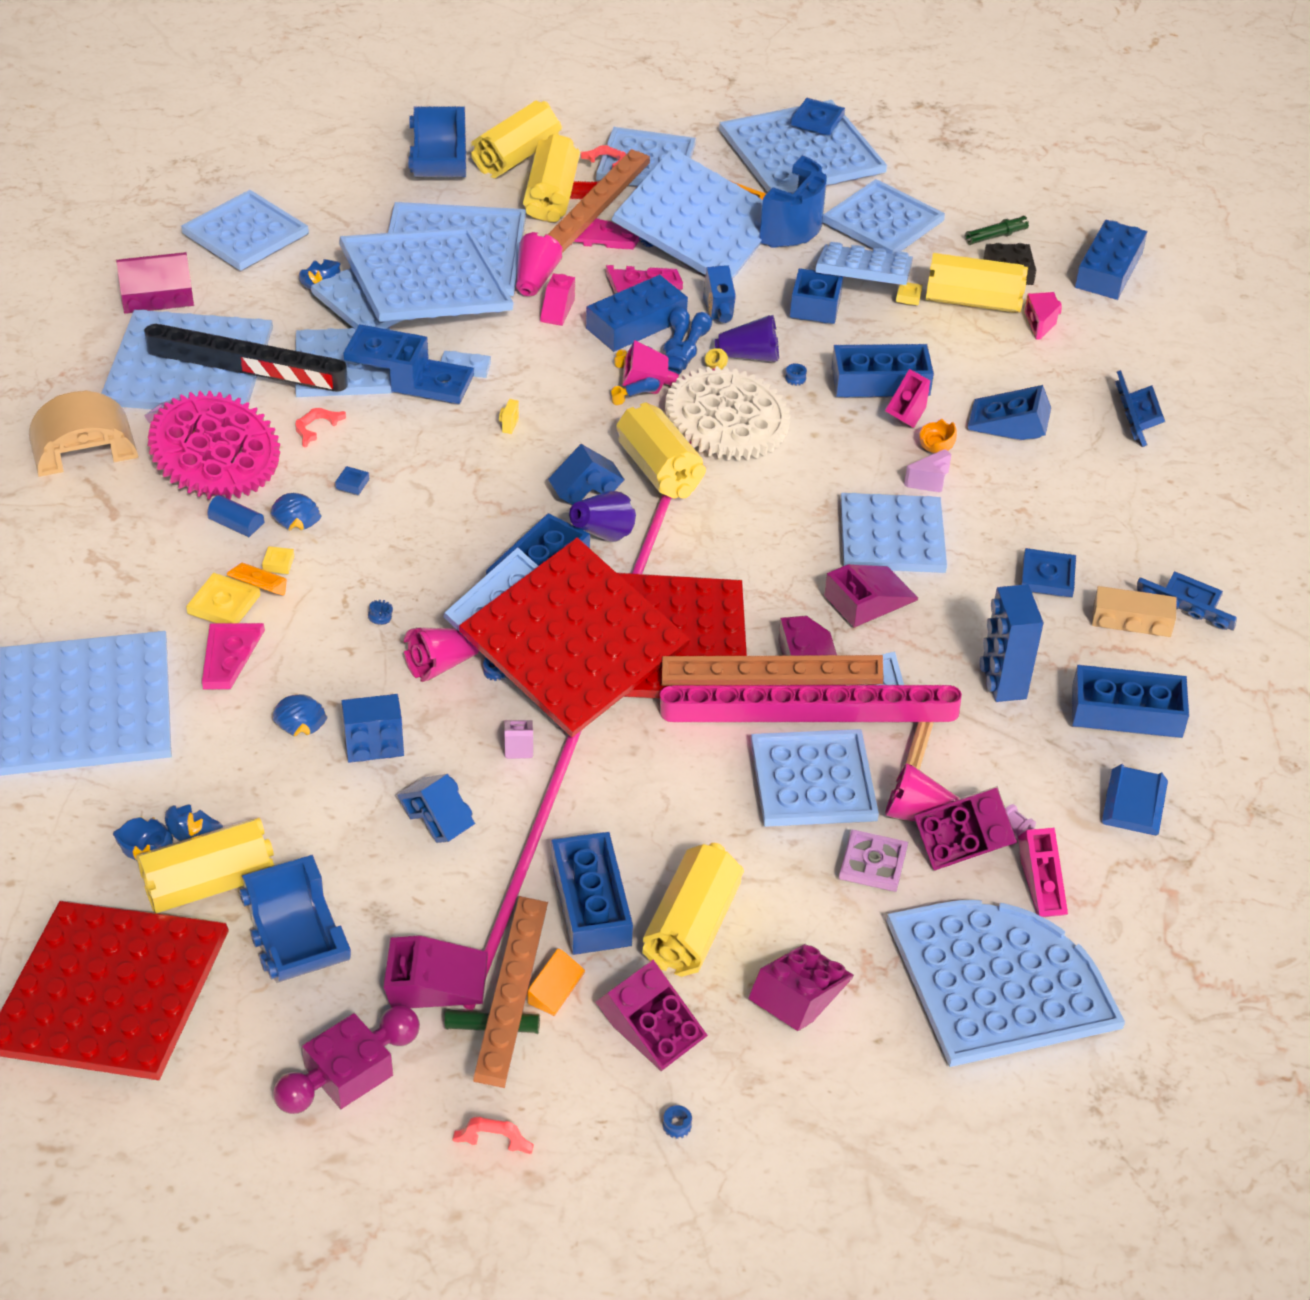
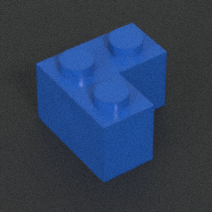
(584, 472)
(439, 805)

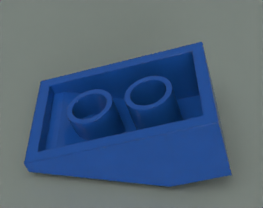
(1012, 414)

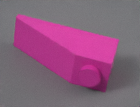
(1043, 871)

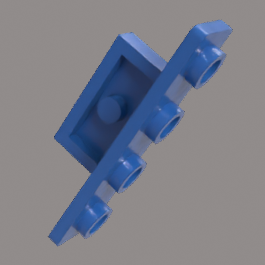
(1143, 408)
(1193, 597)

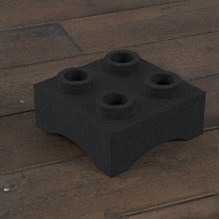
(1015, 254)

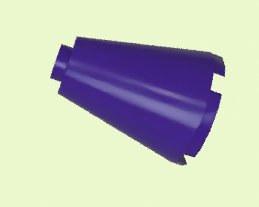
(751, 340)
(604, 515)

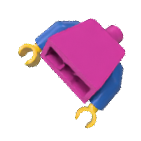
(643, 372)

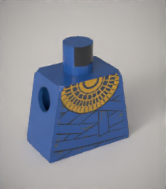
(719, 304)

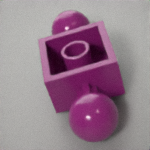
(346, 1060)

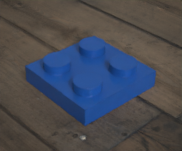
(818, 116)
(1049, 572)

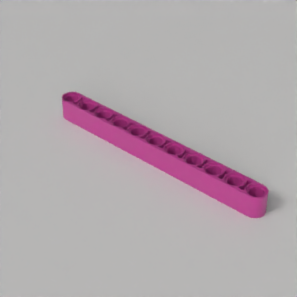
(810, 703)

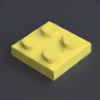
(223, 600)

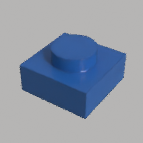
(352, 480)

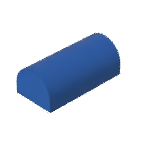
(234, 515)

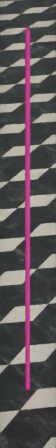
(557, 777)

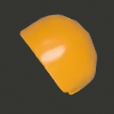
(938, 436)

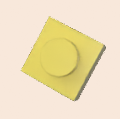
(909, 293)
(509, 416)
(278, 560)

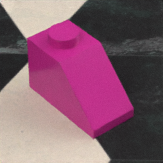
(558, 299)
(1042, 312)
(910, 399)

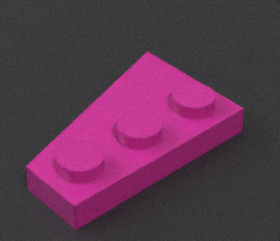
(609, 234)
(623, 279)
(228, 651)

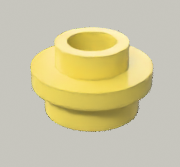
(714, 354)

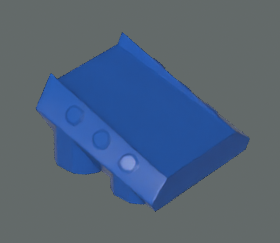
(1135, 800)

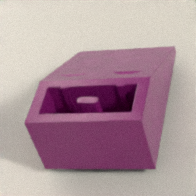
(866, 592)
(965, 828)
(433, 973)
(799, 986)
(652, 1016)

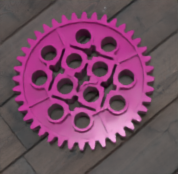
(208, 455)

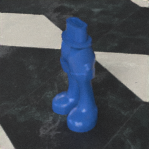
(681, 352)

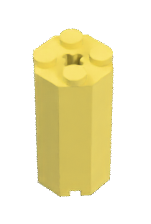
(514, 138)
(551, 178)
(976, 282)
(660, 450)
(204, 864)
(693, 909)

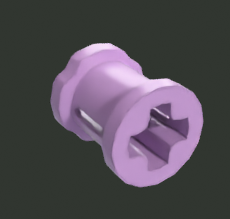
(1018, 821)

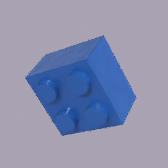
(816, 296)
(373, 728)

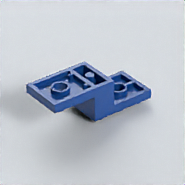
(409, 364)

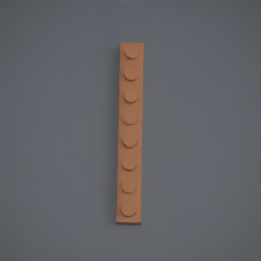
(599, 198)
(773, 670)
(510, 993)

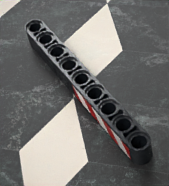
(246, 357)

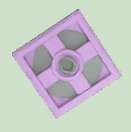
(873, 860)

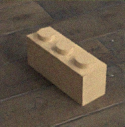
(1134, 611)

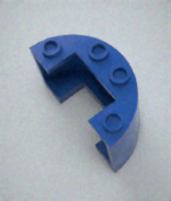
(438, 142)
(798, 216)
(292, 920)

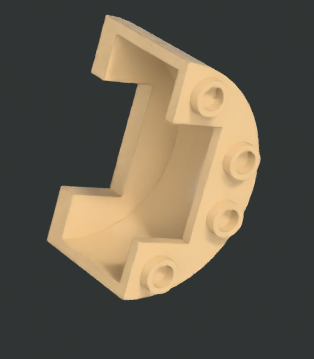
(76, 423)

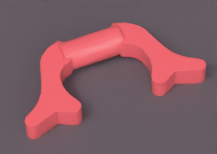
(603, 150)
(316, 413)
(506, 1128)

